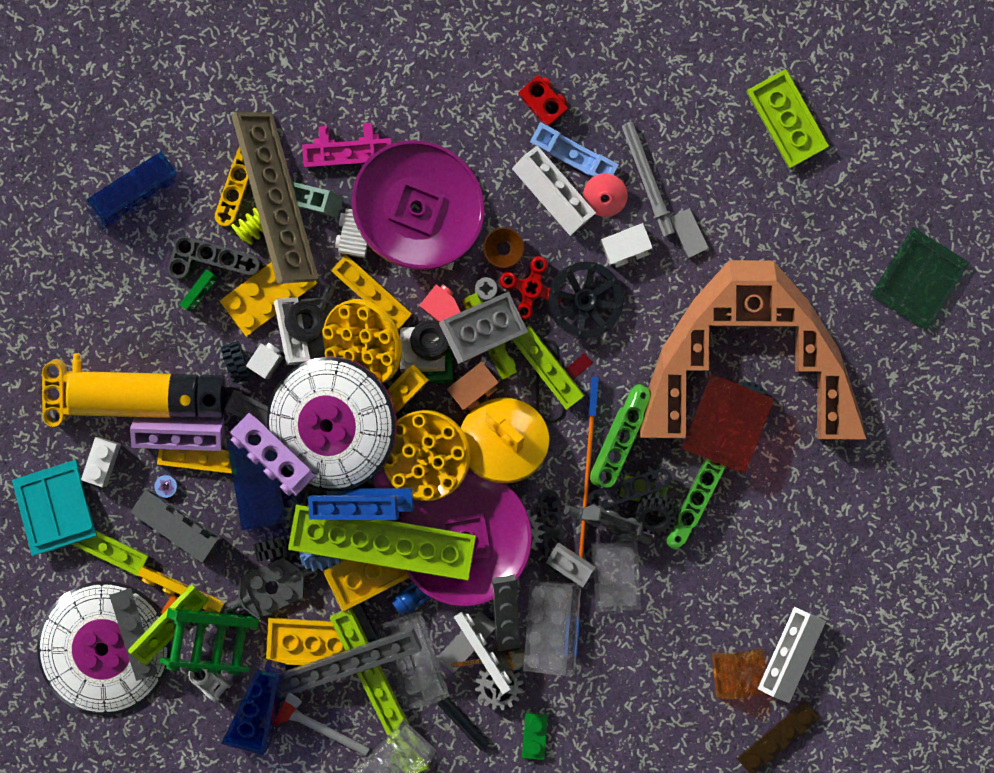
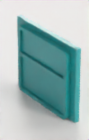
(54, 508)

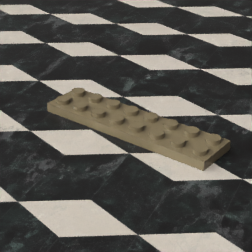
(274, 197)

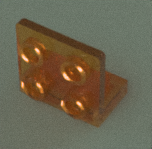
(738, 673)

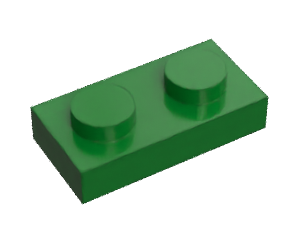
(534, 736)

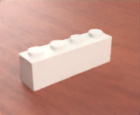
(553, 190)
(791, 655)

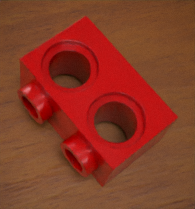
(538, 104)

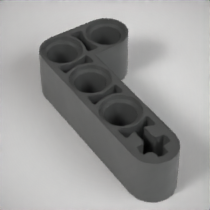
(216, 260)

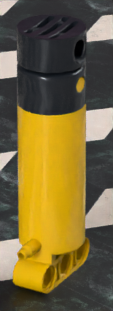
(130, 394)

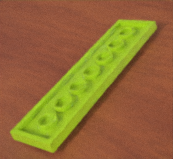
(384, 544)

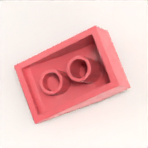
(440, 303)

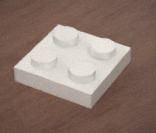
(409, 357)

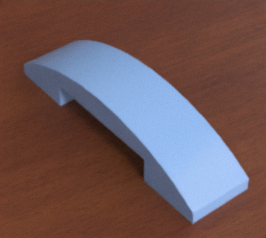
(571, 152)

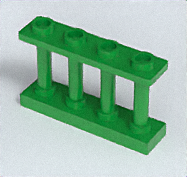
(202, 620)

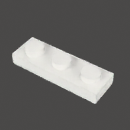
(294, 350)

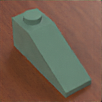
(317, 200)

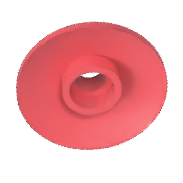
(605, 185)

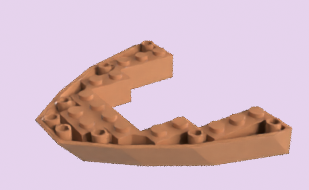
(751, 296)

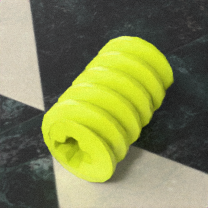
(249, 228)

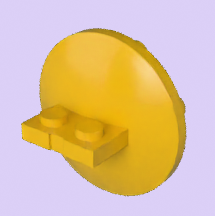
(364, 335)
(505, 440)
(428, 455)

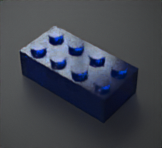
(256, 495)

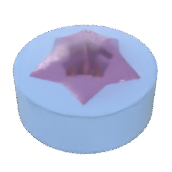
(166, 486)

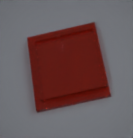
(728, 423)

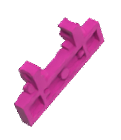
(330, 153)

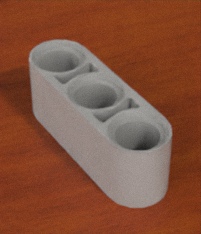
(460, 648)

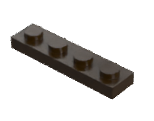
(778, 737)

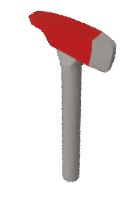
(289, 712)

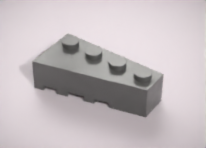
(176, 526)

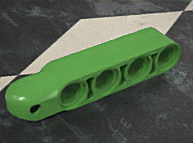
(612, 443)
(696, 510)

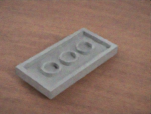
(483, 327)

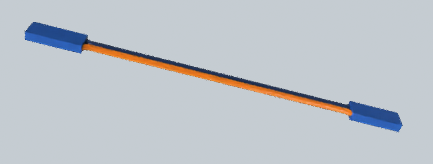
(592, 412)

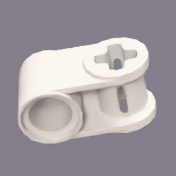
(209, 683)

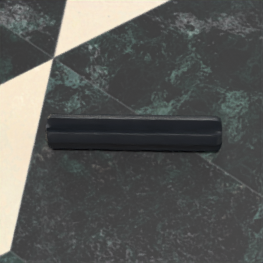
(463, 723)

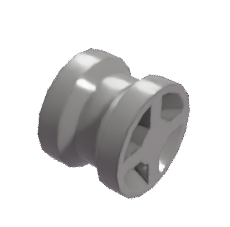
(483, 290)

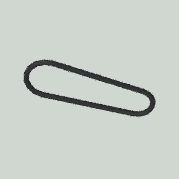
(537, 386)

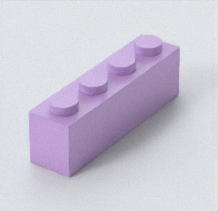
(177, 433)

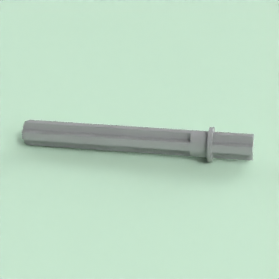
(648, 179)

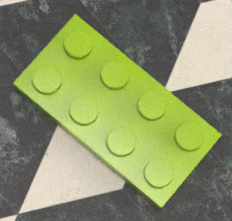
(787, 118)

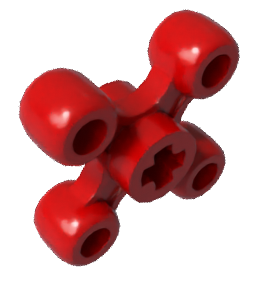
(522, 284)

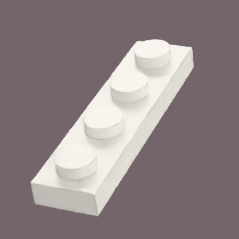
(488, 659)

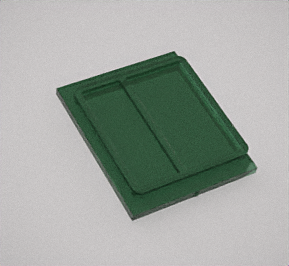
(919, 278)

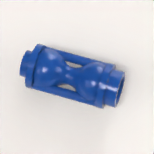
(407, 601)

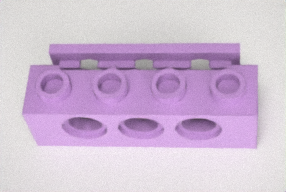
(251, 426)

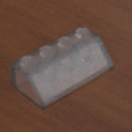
(418, 674)

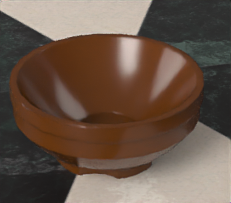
(498, 236)

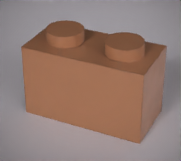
(473, 386)

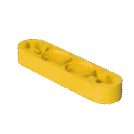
(232, 184)

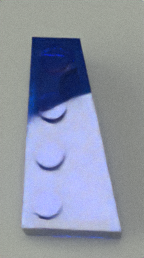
(130, 190)
(257, 712)

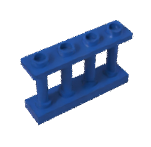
(361, 504)

